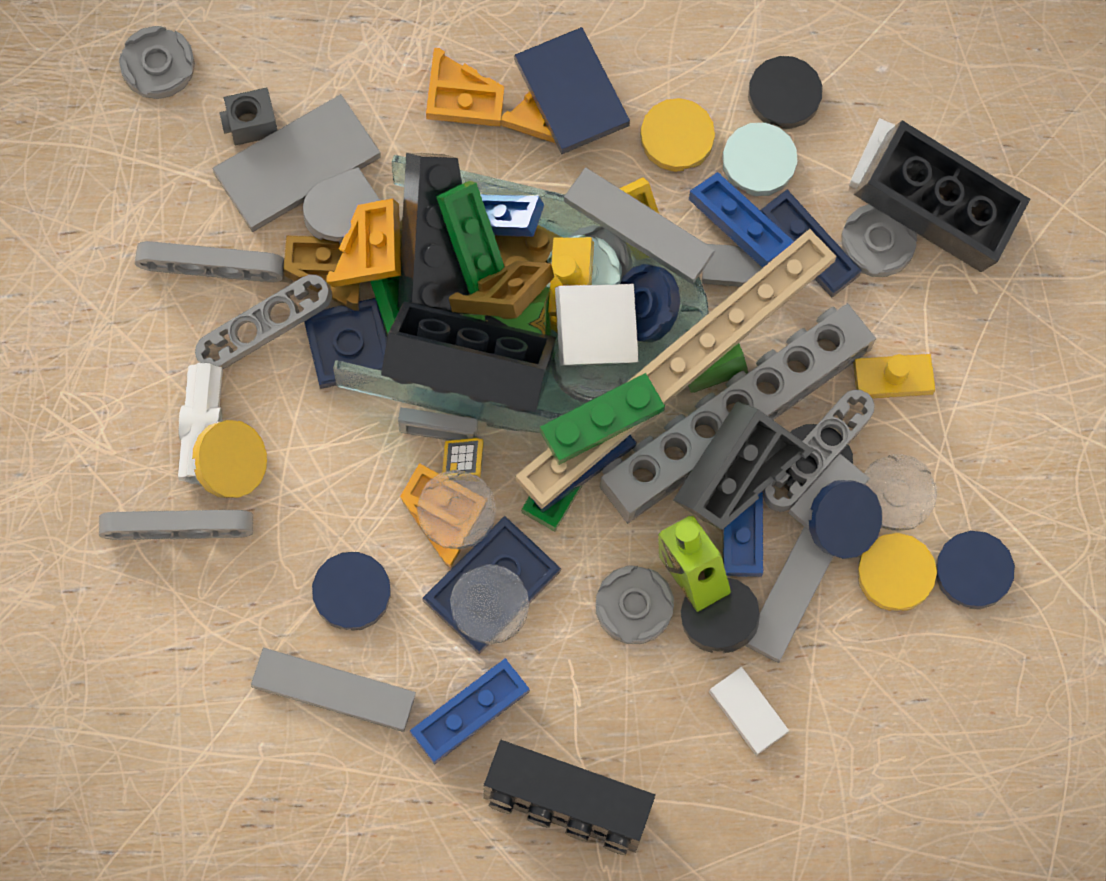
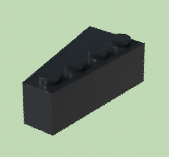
(427, 254)

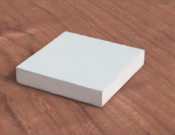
(596, 324)

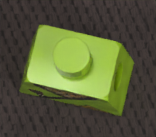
(686, 553)

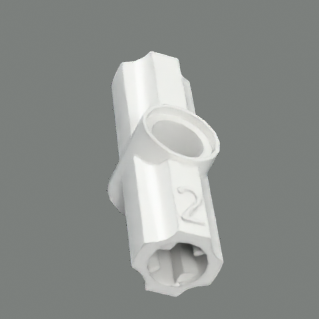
(199, 411)

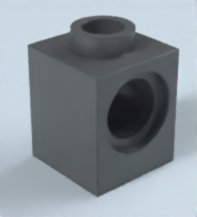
(254, 102)

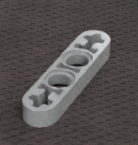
(209, 261)
(266, 328)
(823, 453)
(175, 524)

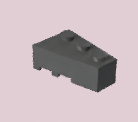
(738, 465)

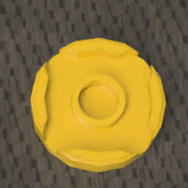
(677, 134)
(229, 459)
(897, 572)

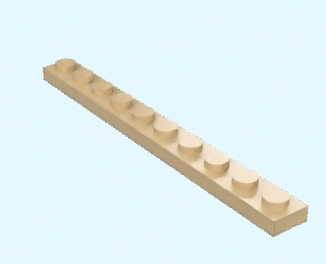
(696, 352)

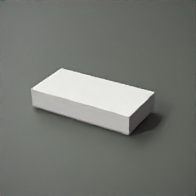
(748, 711)

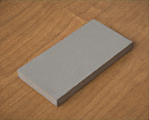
(287, 164)

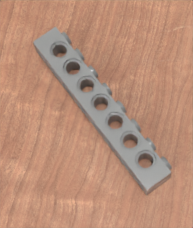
(839, 326)

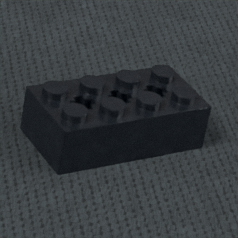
(964, 190)
(468, 357)
(567, 797)

